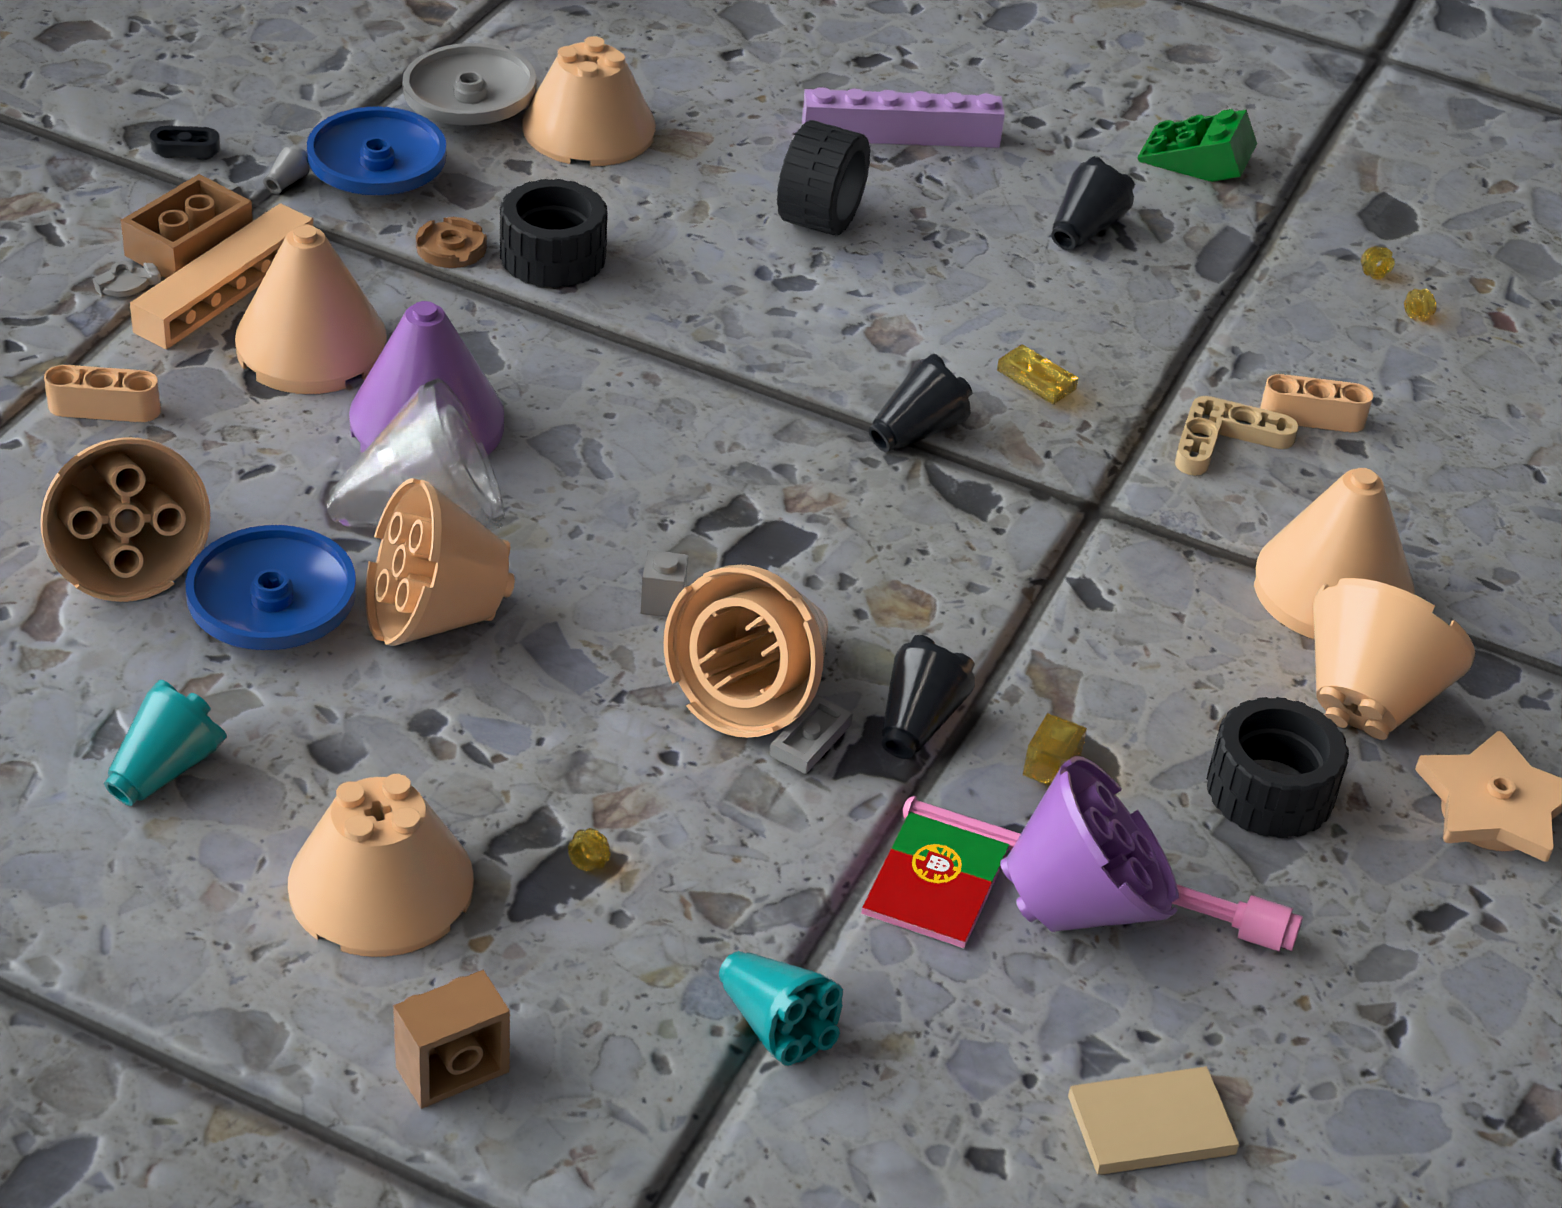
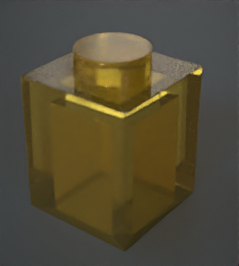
(1051, 747)

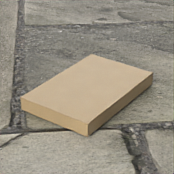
(1152, 1120)

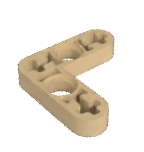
(1265, 429)

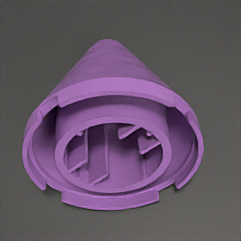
(418, 352)

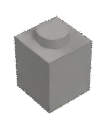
(662, 581)

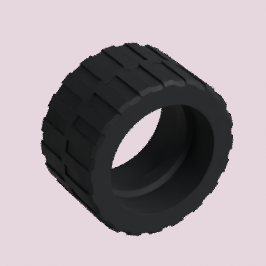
(823, 177)
(553, 233)
(1272, 800)

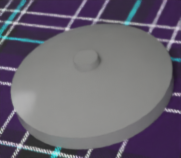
(469, 84)

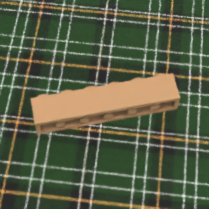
(213, 279)

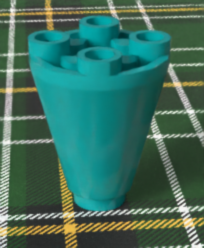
(162, 743)
(784, 1004)

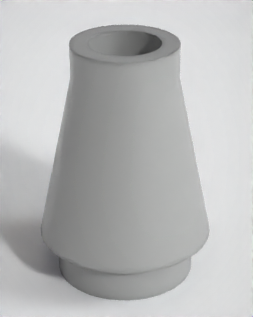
(287, 169)

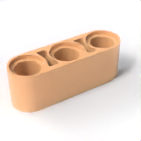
(102, 393)
(1318, 402)

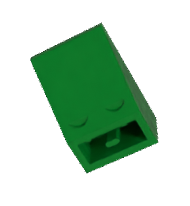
(1202, 146)

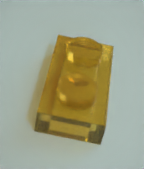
(1037, 374)

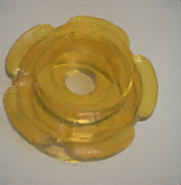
(1372, 257)
(1420, 304)
(589, 849)

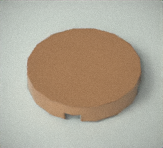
(451, 243)

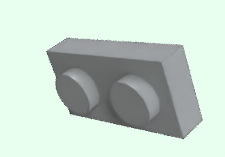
(811, 734)

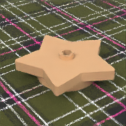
(1495, 798)

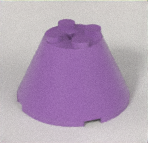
(1088, 857)

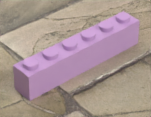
(910, 117)

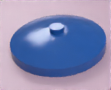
(376, 150)
(270, 587)

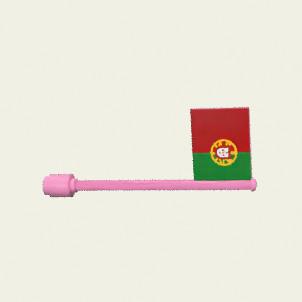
(950, 861)

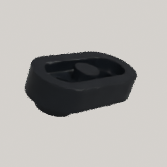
(185, 142)

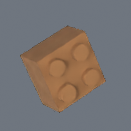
(452, 1038)

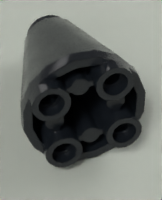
(1091, 203)
(922, 406)
(923, 694)

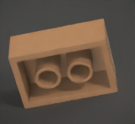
(184, 224)

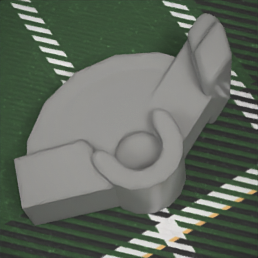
(126, 280)

